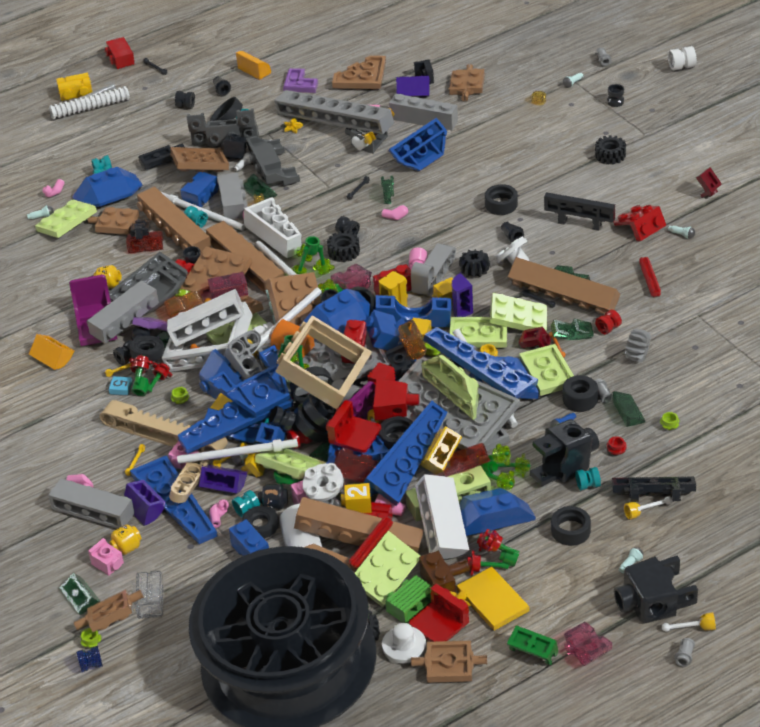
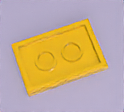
(493, 598)

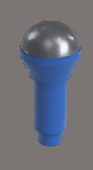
(556, 421)

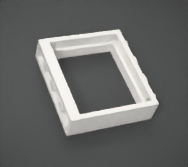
(181, 359)

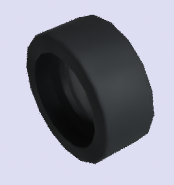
(501, 191)
(393, 424)
(571, 513)

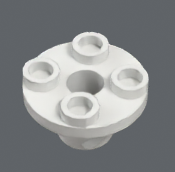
(513, 252)
(323, 482)
(403, 643)

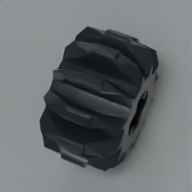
(474, 263)

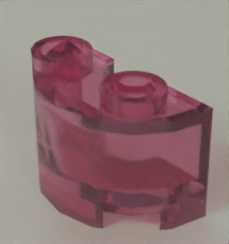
(353, 277)
(586, 644)

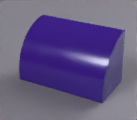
(413, 85)
(462, 296)
(222, 478)
(145, 501)

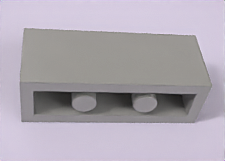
(232, 195)

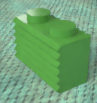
(409, 599)

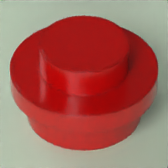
(616, 445)

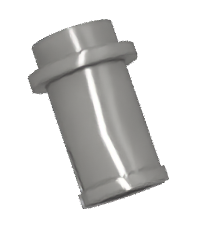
(604, 58)
(603, 392)
(683, 656)

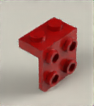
(643, 220)
(351, 431)
(442, 617)

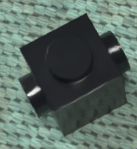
(234, 146)

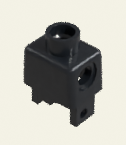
(564, 451)
(651, 592)

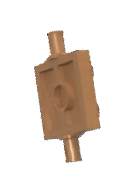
(467, 82)
(115, 220)
(109, 610)
(449, 661)

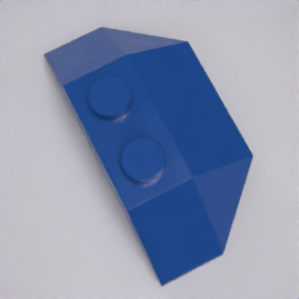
(421, 146)
(107, 187)
(341, 308)
(493, 511)

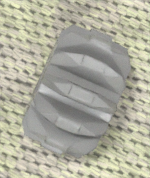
(637, 345)

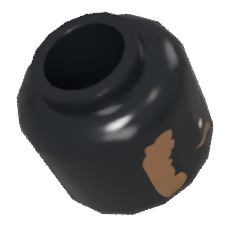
(273, 496)

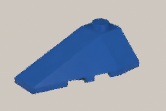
(215, 364)

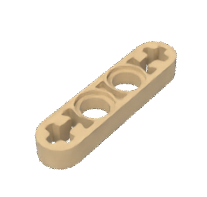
(186, 476)

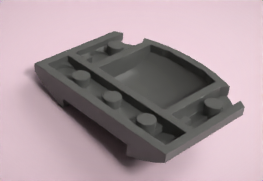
(160, 274)

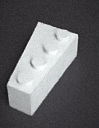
(273, 227)

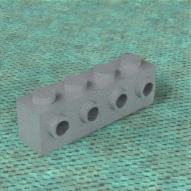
(422, 111)
(120, 312)
(91, 503)

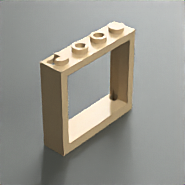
(335, 341)

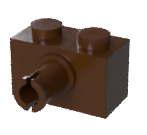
(435, 570)

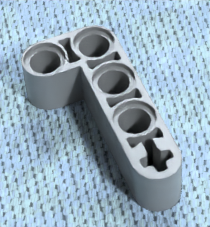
(433, 270)
(245, 354)

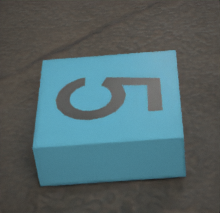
(120, 385)

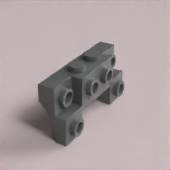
(215, 131)
(267, 163)

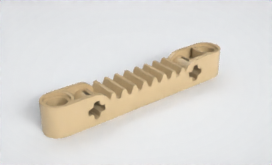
(128, 419)

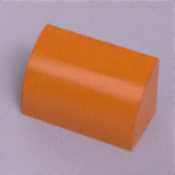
(286, 328)

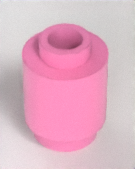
(417, 255)

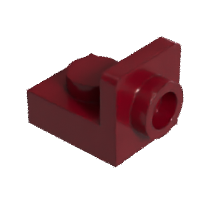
(709, 182)
(535, 337)

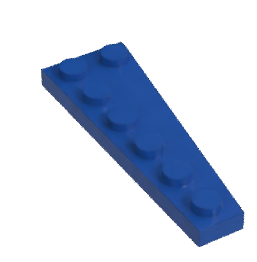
(480, 364)
(221, 424)
(401, 462)
(189, 515)

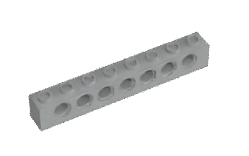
(334, 111)

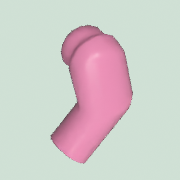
(50, 192)
(395, 214)
(80, 479)
(218, 511)

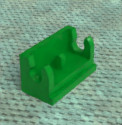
(533, 644)

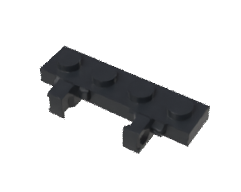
(574, 206)
(662, 485)

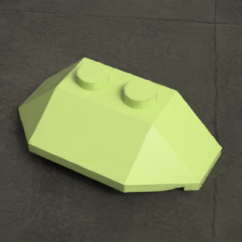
(453, 383)

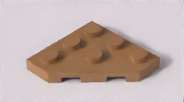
(363, 75)
(214, 264)

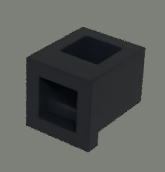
(399, 360)

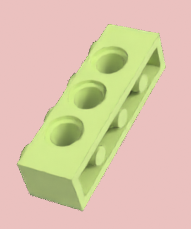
(466, 483)

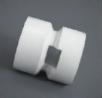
(680, 58)

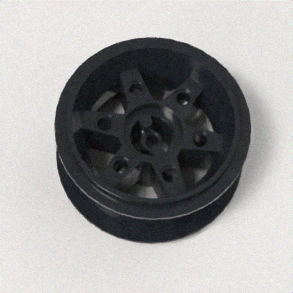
(295, 627)

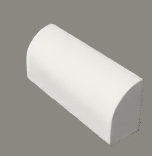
(205, 317)
(441, 516)
(293, 536)

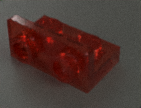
(151, 242)
(467, 459)
(354, 466)

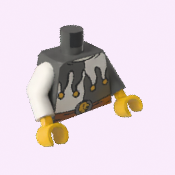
(366, 140)

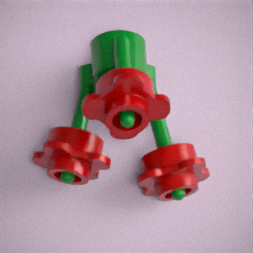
(139, 366)
(493, 542)

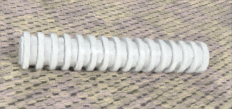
(89, 102)

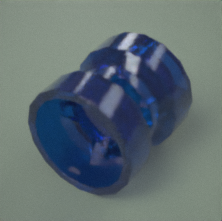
(89, 659)

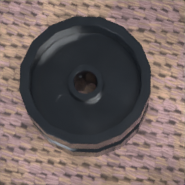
(312, 418)

